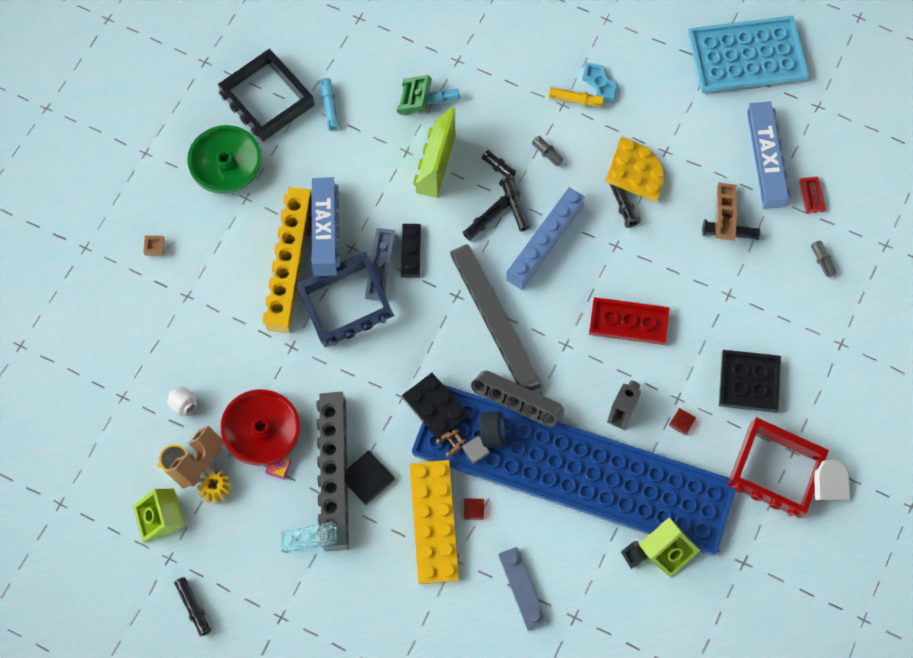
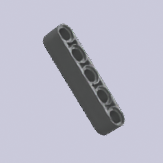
(517, 398)

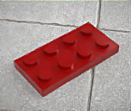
(629, 321)

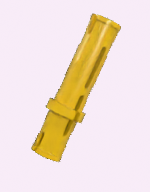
(577, 97)

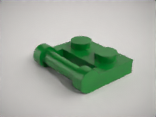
(418, 94)

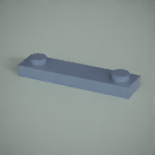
(380, 261)
(522, 588)

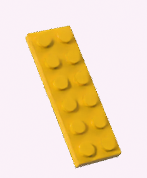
(434, 522)

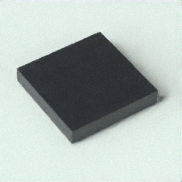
(367, 477)

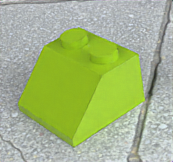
(158, 514)
(669, 547)

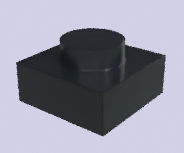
(634, 554)

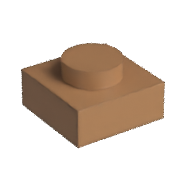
(154, 245)

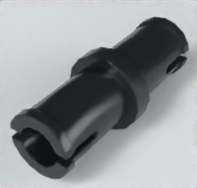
(498, 164)

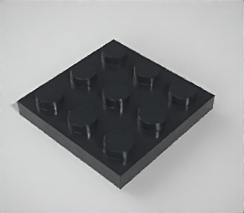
(749, 381)

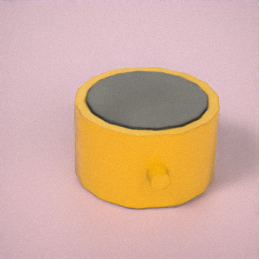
(170, 454)

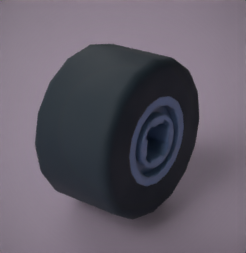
(492, 429)

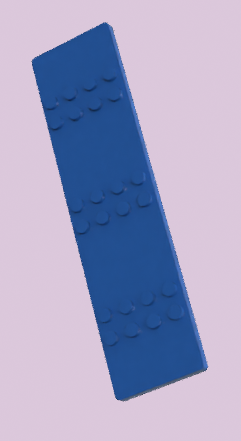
(590, 474)

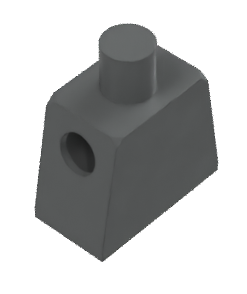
(624, 405)

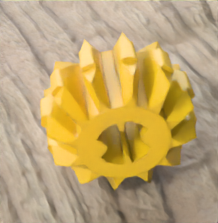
(213, 494)

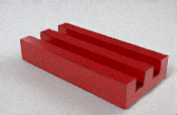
(814, 208)

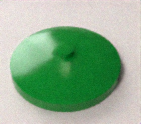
(224, 159)

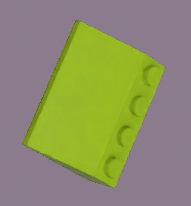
(436, 155)

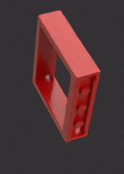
(790, 441)

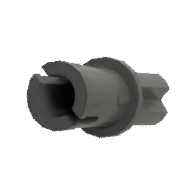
(547, 150)
(823, 258)

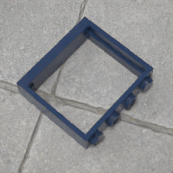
(362, 324)

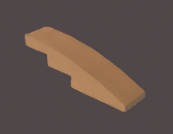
(726, 211)

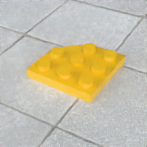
(636, 170)

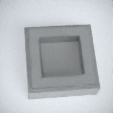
(475, 450)

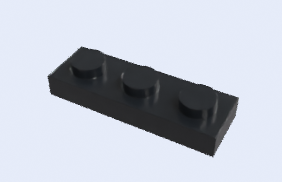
(411, 251)

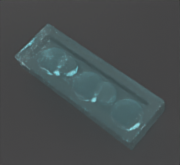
(308, 537)

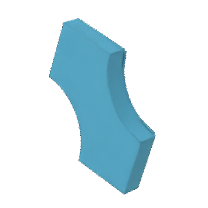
(603, 86)

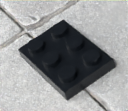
(435, 406)

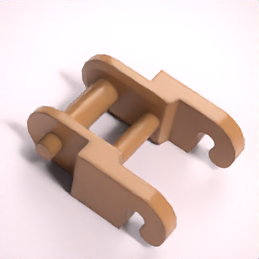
(448, 436)

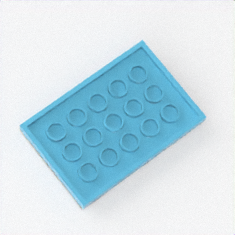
(747, 54)

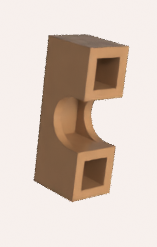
(206, 446)

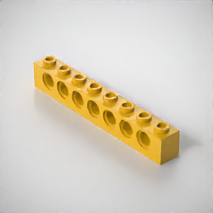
(282, 321)

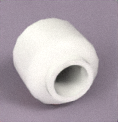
(182, 401)

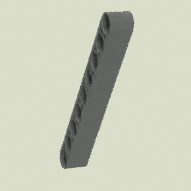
(494, 318)

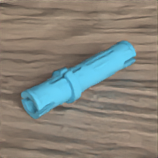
(329, 104)

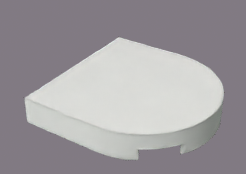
(831, 481)

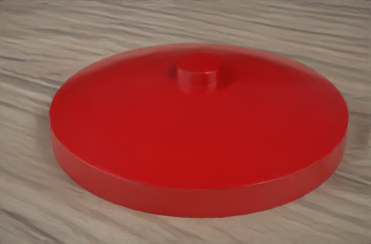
(260, 427)

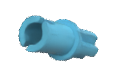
(443, 96)

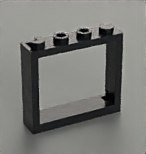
(284, 118)

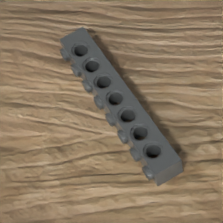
(333, 402)

